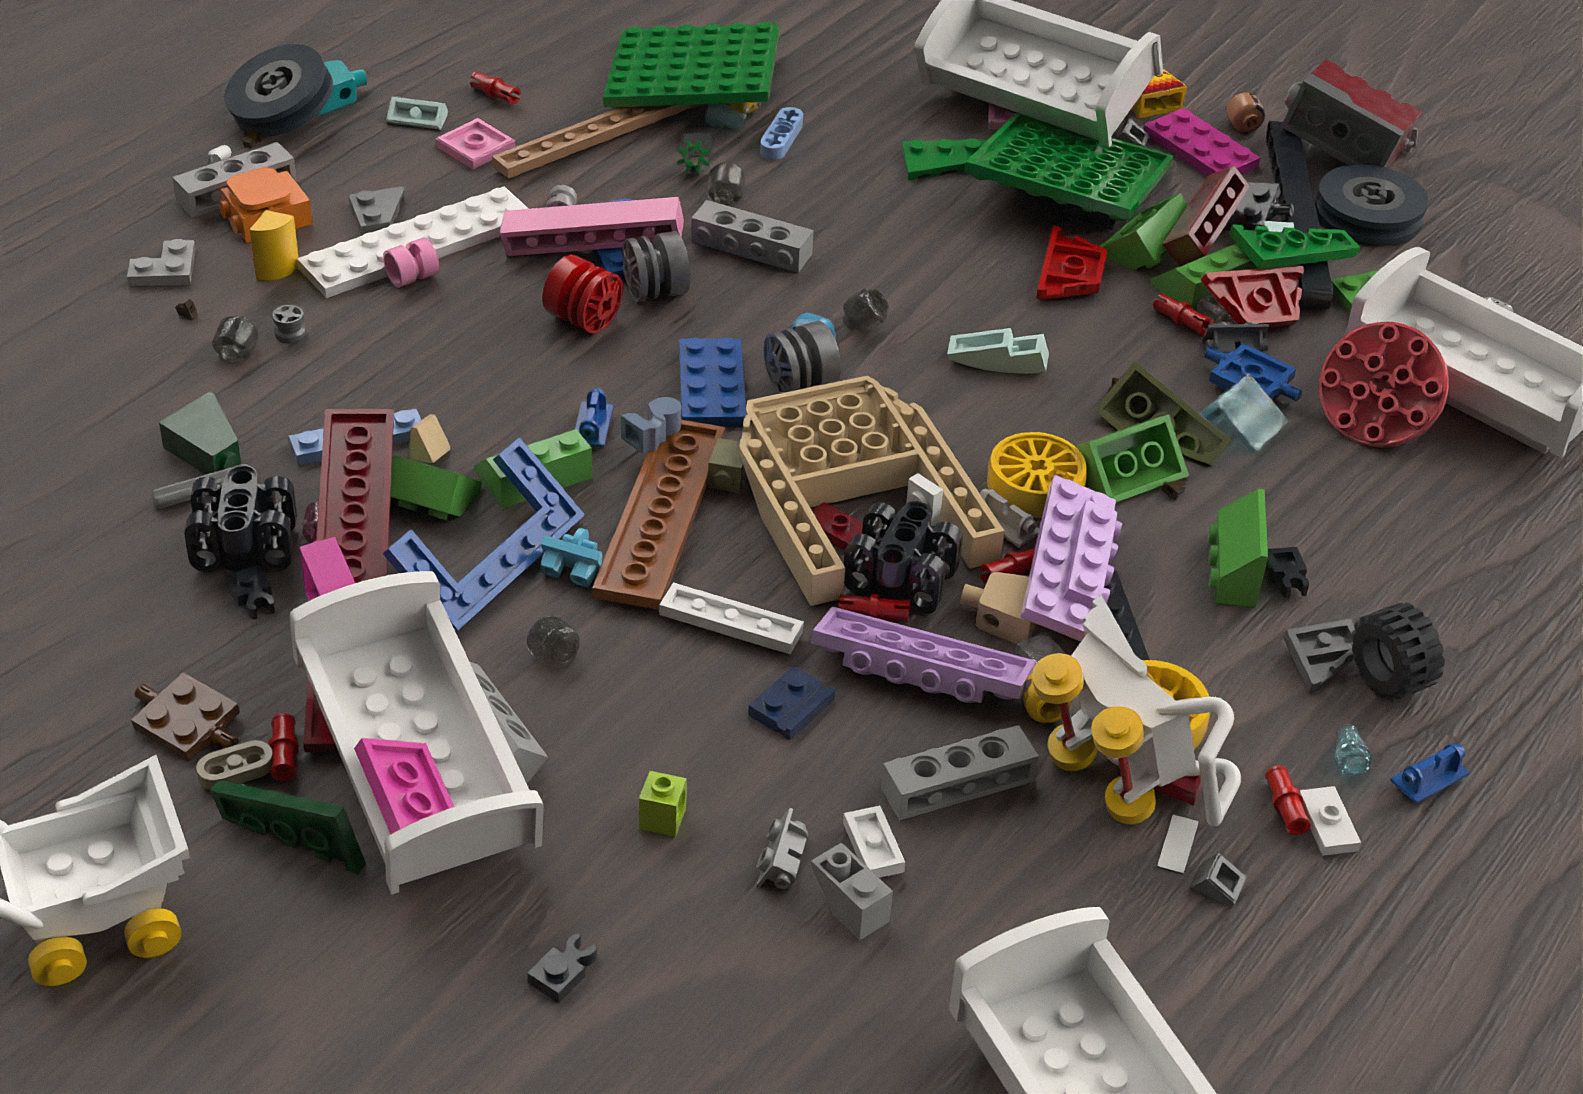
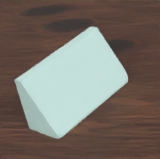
(416, 113)

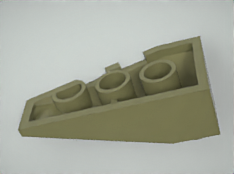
(1143, 397)

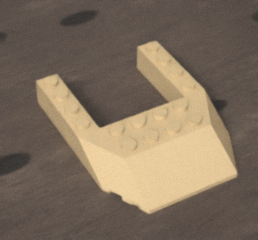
(845, 445)

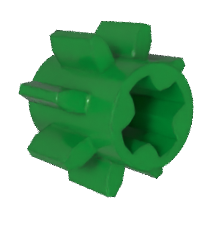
(697, 150)

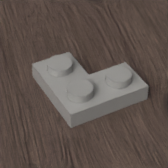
(171, 269)

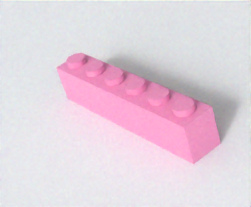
(588, 225)

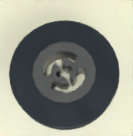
(279, 90)
(1371, 204)

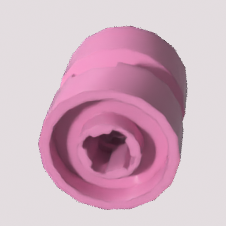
(414, 261)

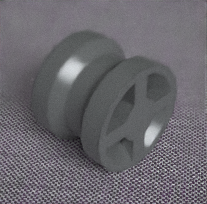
(289, 323)

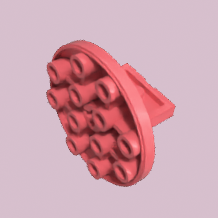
(1383, 384)

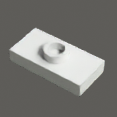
(1329, 821)

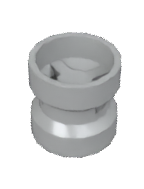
(561, 196)

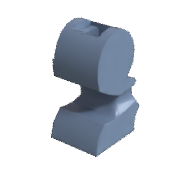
(663, 420)

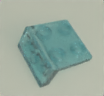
(1247, 412)

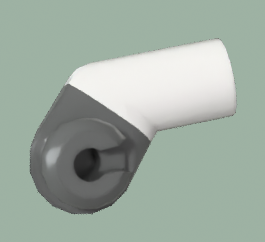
(218, 154)

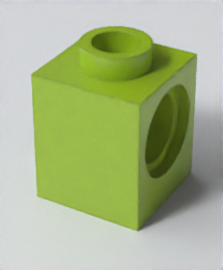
(662, 803)

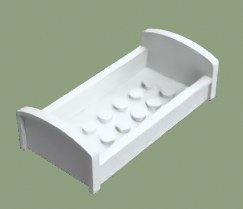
(1037, 63)
(1496, 361)
(397, 672)
(1067, 1013)

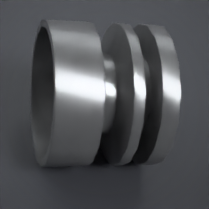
(656, 266)
(802, 357)

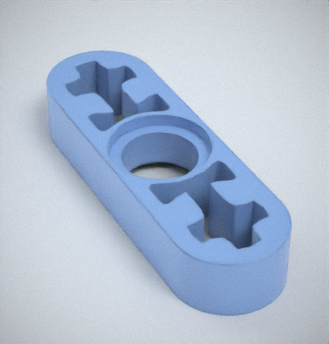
(781, 133)

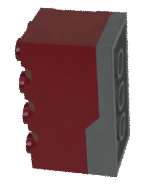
(1348, 117)

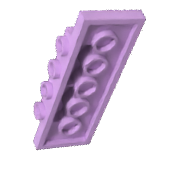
(1071, 557)
(921, 657)

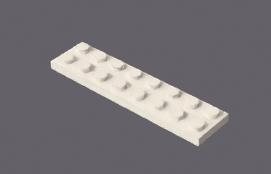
(448, 230)

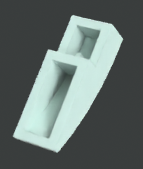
(1000, 351)

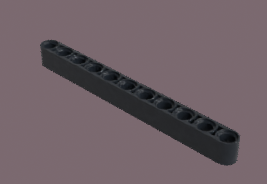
(1292, 175)

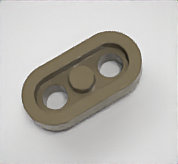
(235, 764)

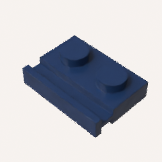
(791, 702)

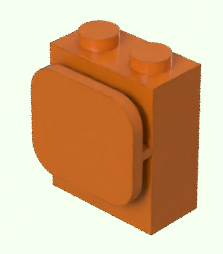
(261, 190)

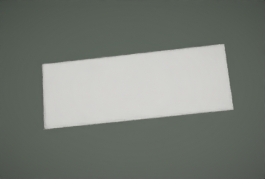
(1178, 844)

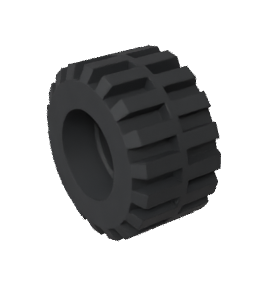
(1397, 651)

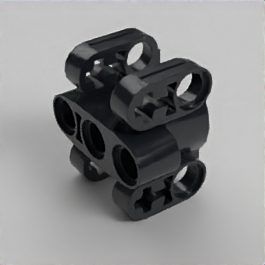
(241, 521)
(903, 555)

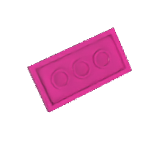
(1200, 143)

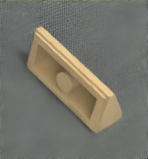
(427, 440)

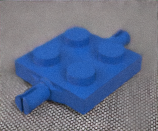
(1267, 371)

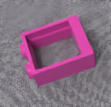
(324, 568)

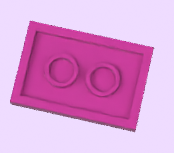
(402, 780)

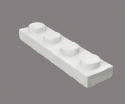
(731, 618)

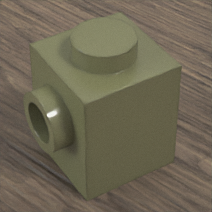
(726, 467)

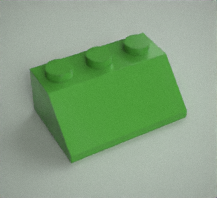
(1142, 237)
(1185, 281)
(564, 456)
(1134, 459)
(431, 487)
(1239, 550)

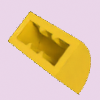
(274, 246)

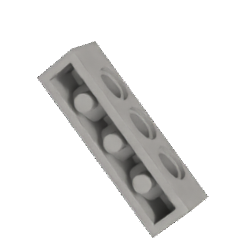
(201, 188)
(752, 236)
(521, 743)
(959, 772)

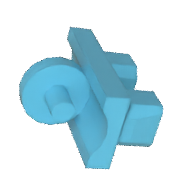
(572, 552)

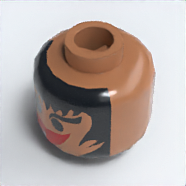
(1245, 112)

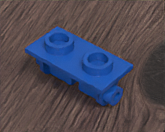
(594, 418)
(1432, 774)

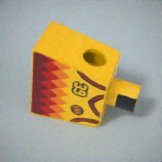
(1160, 96)

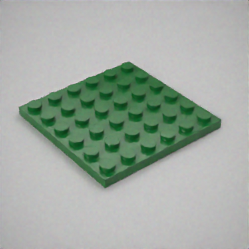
(693, 65)
(1069, 166)

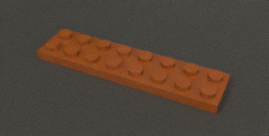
(658, 518)

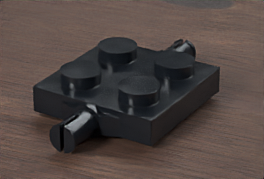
(1258, 206)

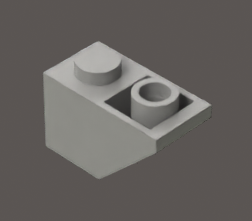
(853, 891)

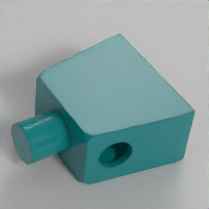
(343, 85)

